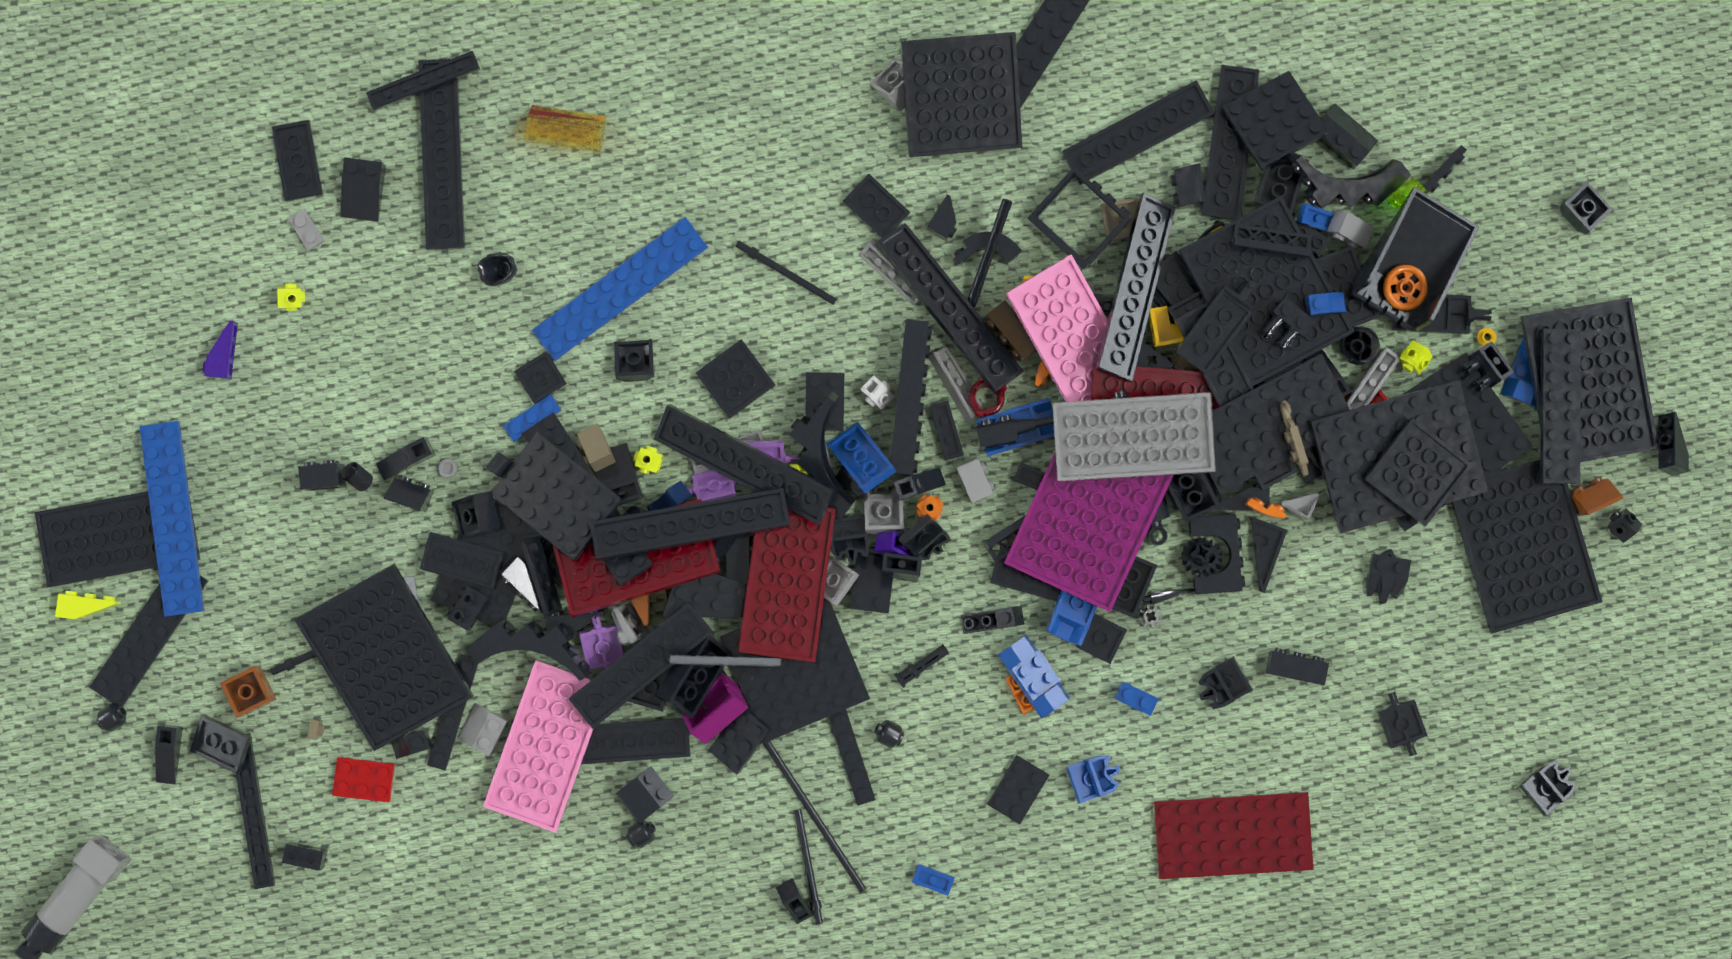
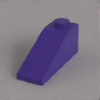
(221, 356)

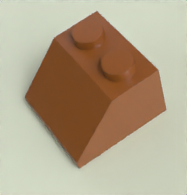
(1595, 496)

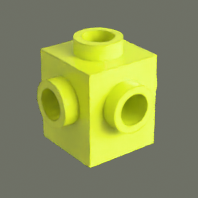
(284, 292)
(1415, 357)
(655, 460)

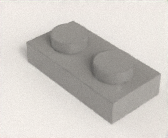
(306, 230)

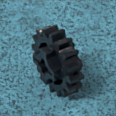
(1203, 555)

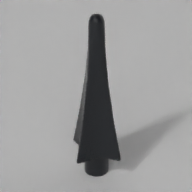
(1159, 596)

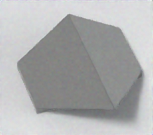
(1302, 506)

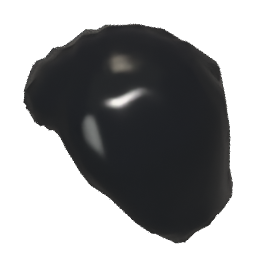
(497, 269)

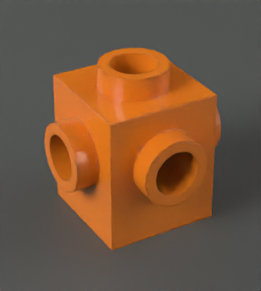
(935, 501)

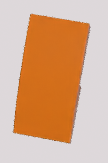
(1041, 375)
(1271, 510)
(1020, 697)

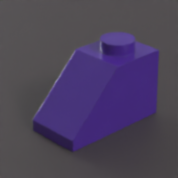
(890, 543)

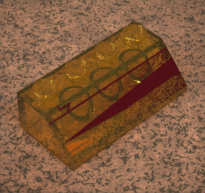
(565, 129)

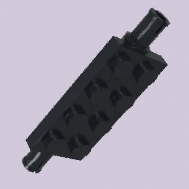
(1452, 318)

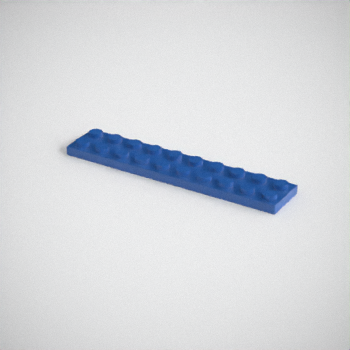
(620, 289)
(172, 518)

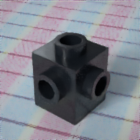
(1624, 524)

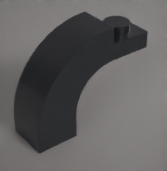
(1006, 248)

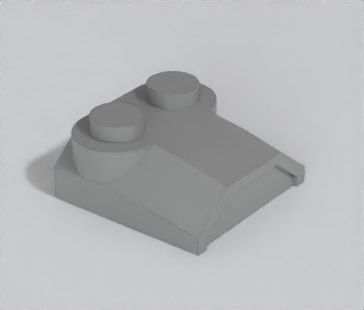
(883, 514)
(629, 625)

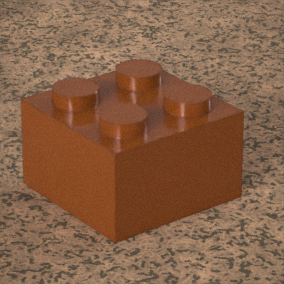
(248, 691)

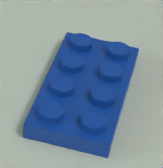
(861, 457)

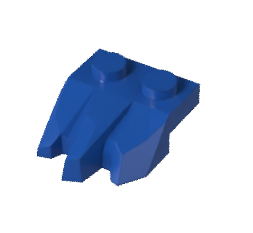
(1092, 778)

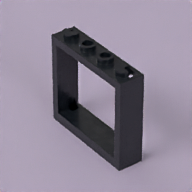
(1095, 187)

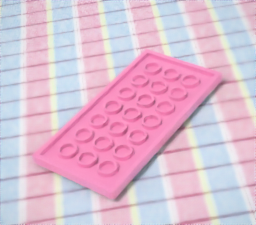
(1062, 325)
(541, 750)

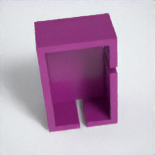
(723, 705)

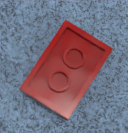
(363, 779)

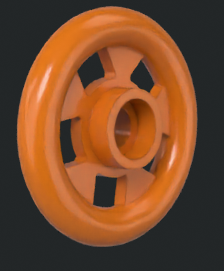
(1421, 285)

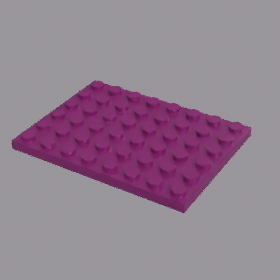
(1086, 532)

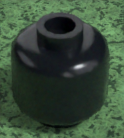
(111, 717)
(889, 734)
(641, 834)

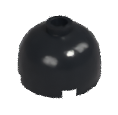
(1360, 345)

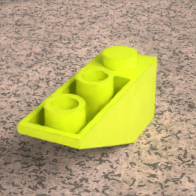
(78, 607)

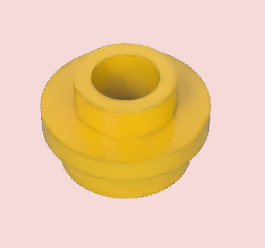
(1480, 336)

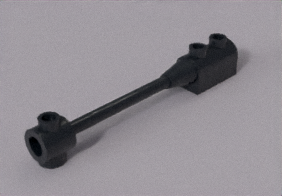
(1008, 429)

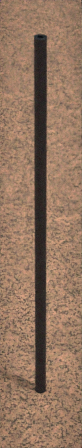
(813, 814)

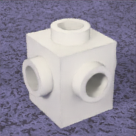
(880, 395)

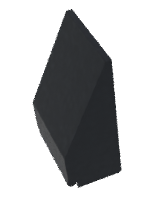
(1421, 236)

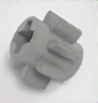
(1144, 617)

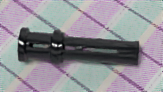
(914, 670)

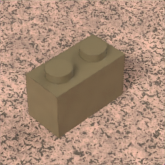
(595, 447)

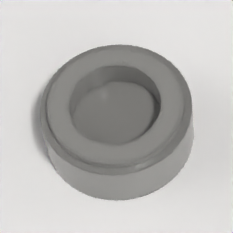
(447, 468)

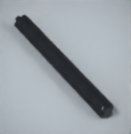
(989, 251)

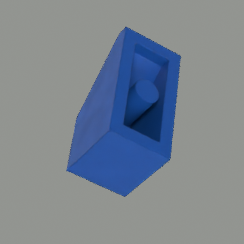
(1324, 304)

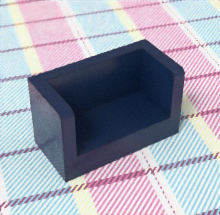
(673, 496)

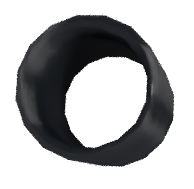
(357, 476)

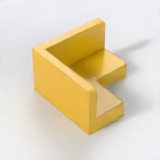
(1161, 330)

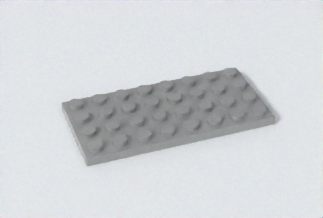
(1134, 436)

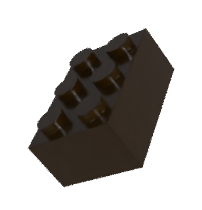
(1010, 331)

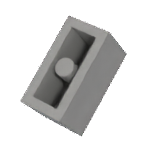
(1350, 229)
(975, 481)

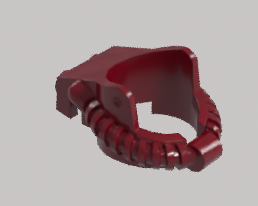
(974, 405)

